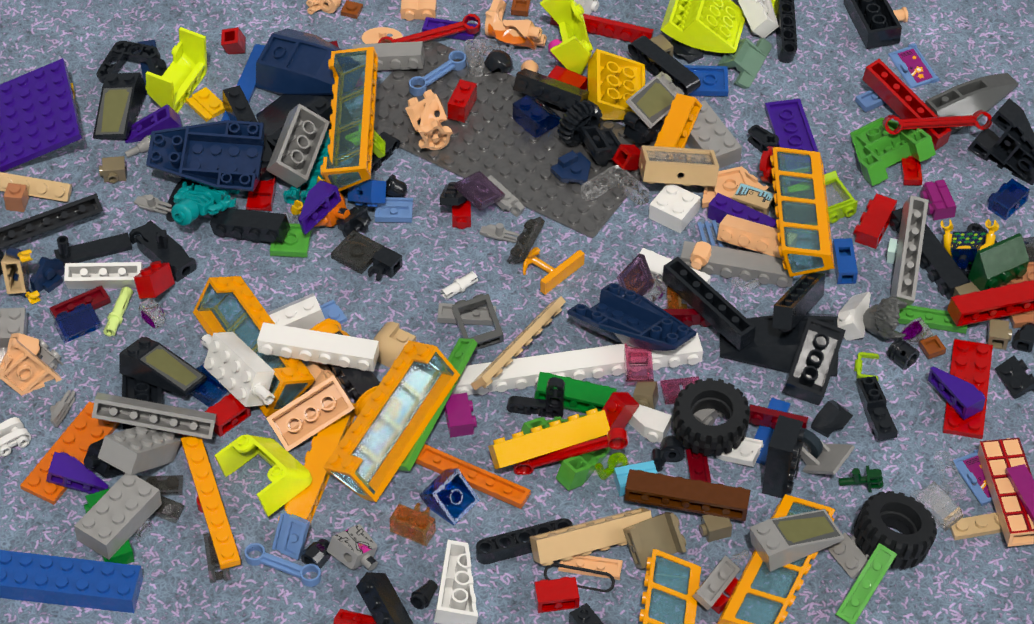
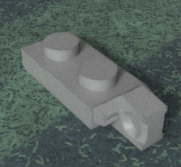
(509, 201)

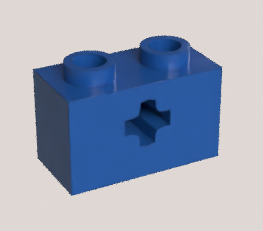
(368, 192)

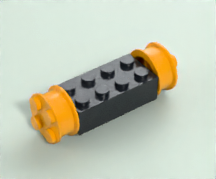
(357, 382)

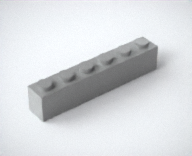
(909, 249)
(741, 264)
(153, 415)

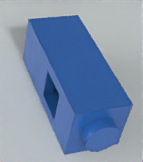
(844, 261)

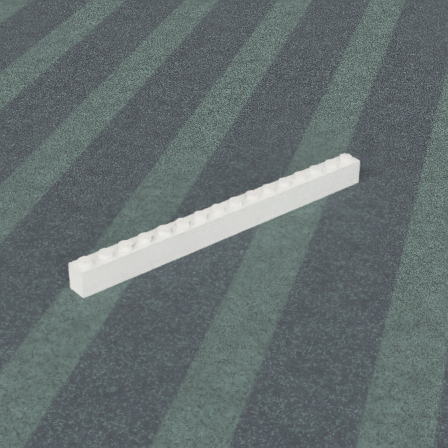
(574, 364)

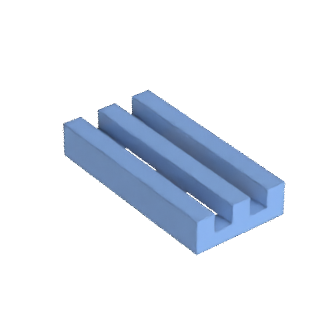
(707, 225)

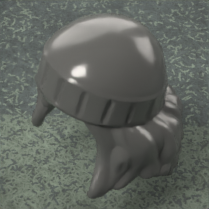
(883, 318)

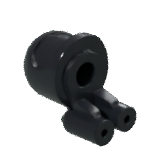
(395, 188)
(670, 451)

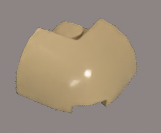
(391, 342)

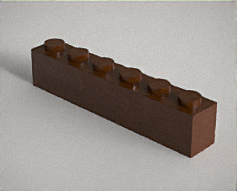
(687, 494)

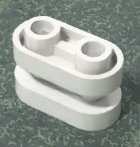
(12, 434)

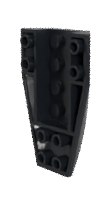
(773, 347)

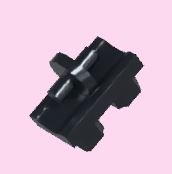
(356, 221)

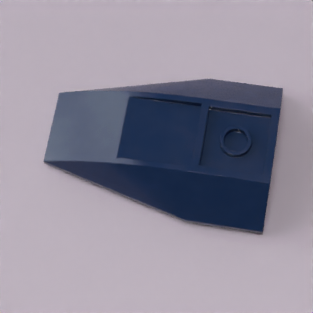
(295, 64)
(213, 153)
(632, 320)

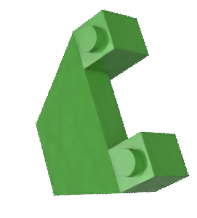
(880, 149)
(573, 470)

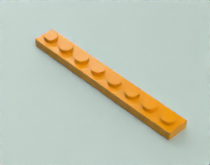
(210, 502)

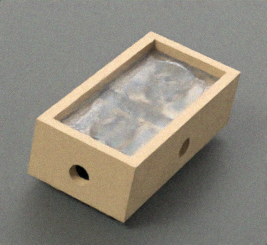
(678, 166)

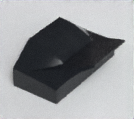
(688, 53)
(831, 418)

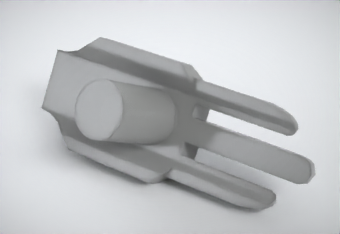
(152, 204)
(499, 232)
(61, 408)

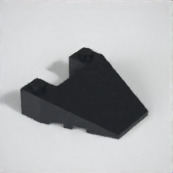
(276, 113)
(1014, 148)

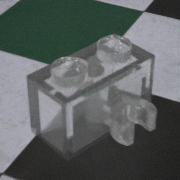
(940, 505)

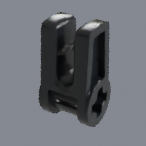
(762, 138)

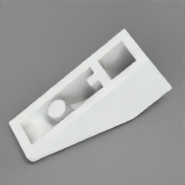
(851, 316)
(651, 423)

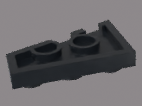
(451, 195)

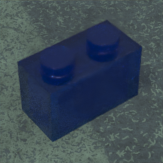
(1008, 199)
(77, 322)

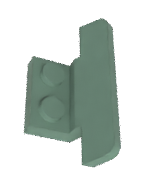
(747, 60)

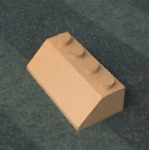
(310, 413)

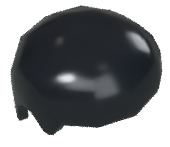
(500, 60)

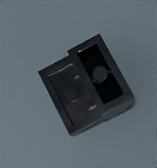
(600, 143)

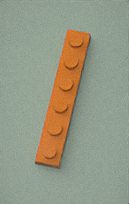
(476, 477)

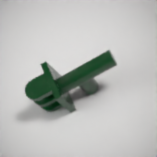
(873, 479)

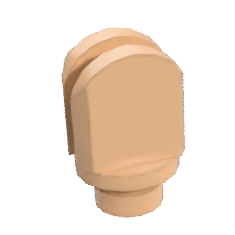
(700, 255)

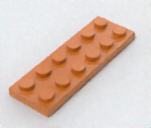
(73, 441)

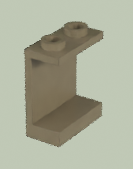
(654, 533)

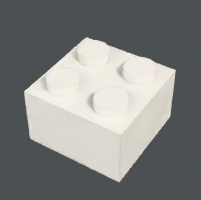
(674, 207)

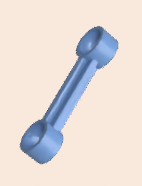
(437, 73)
(282, 565)

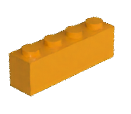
(679, 122)

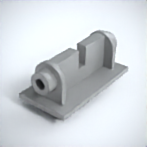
(51, 357)

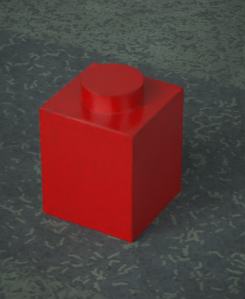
(233, 41)
(627, 157)
(461, 215)

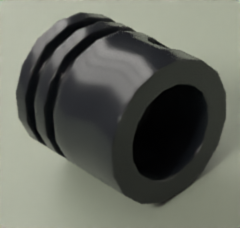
(901, 352)

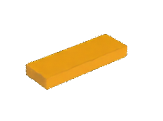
(562, 272)

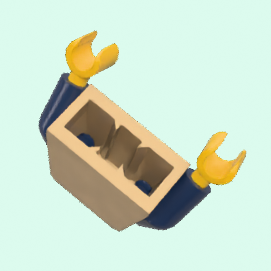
(17, 273)

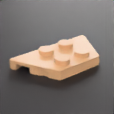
(728, 182)
(24, 370)

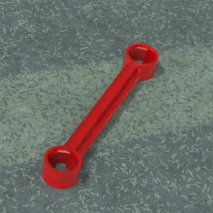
(439, 32)
(937, 122)
(575, 450)

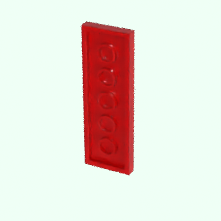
(972, 364)

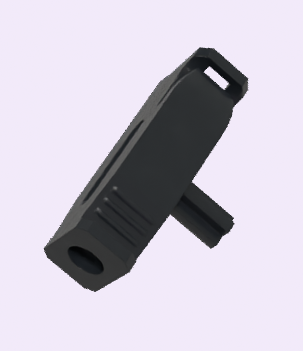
(161, 247)

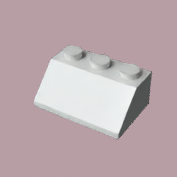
(301, 313)

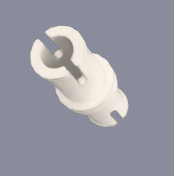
(459, 285)

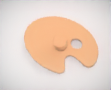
(374, 35)

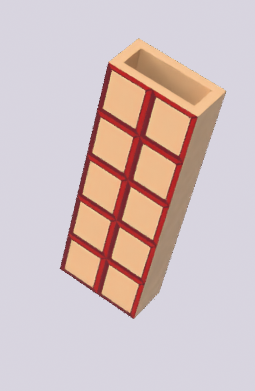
(1013, 517)

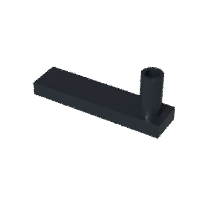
(91, 249)

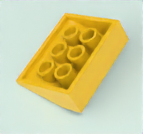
(613, 82)

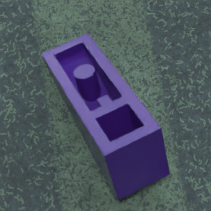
(159, 120)
(318, 204)
(958, 393)
(72, 474)

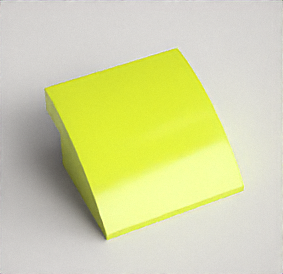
(705, 24)

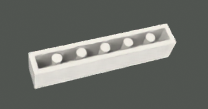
(318, 346)

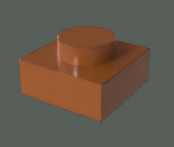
(520, 7)
(351, 9)
(932, 347)

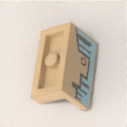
(754, 198)

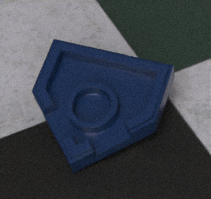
(572, 168)
(48, 275)

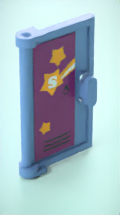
(913, 62)
(972, 472)

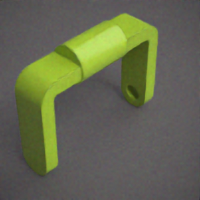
(858, 363)

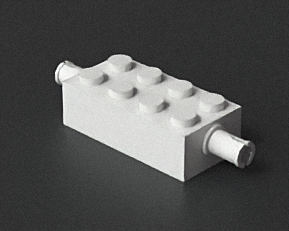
(238, 368)

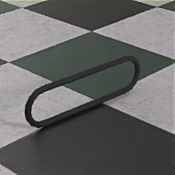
(582, 569)

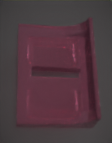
(638, 372)
(671, 388)

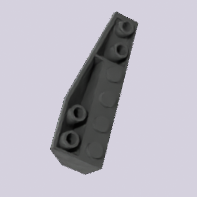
(972, 96)

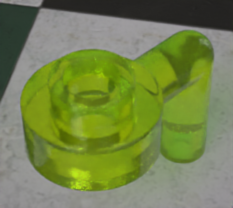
(613, 460)

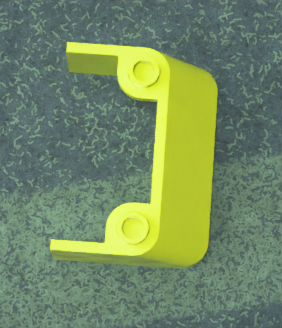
(575, 46)
(183, 74)
(286, 476)

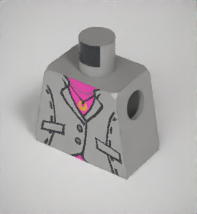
(354, 548)

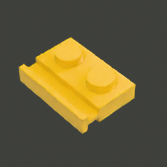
(206, 104)

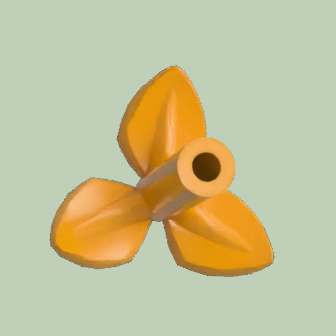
(531, 258)

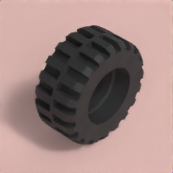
(708, 438)
(902, 514)

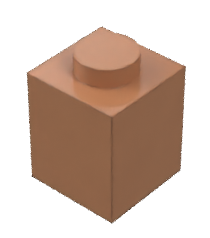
(16, 197)

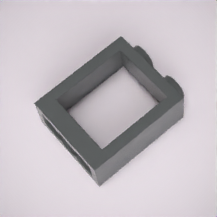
(485, 339)

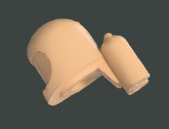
(327, 6)

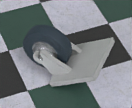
(823, 457)

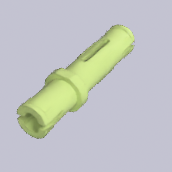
(115, 317)

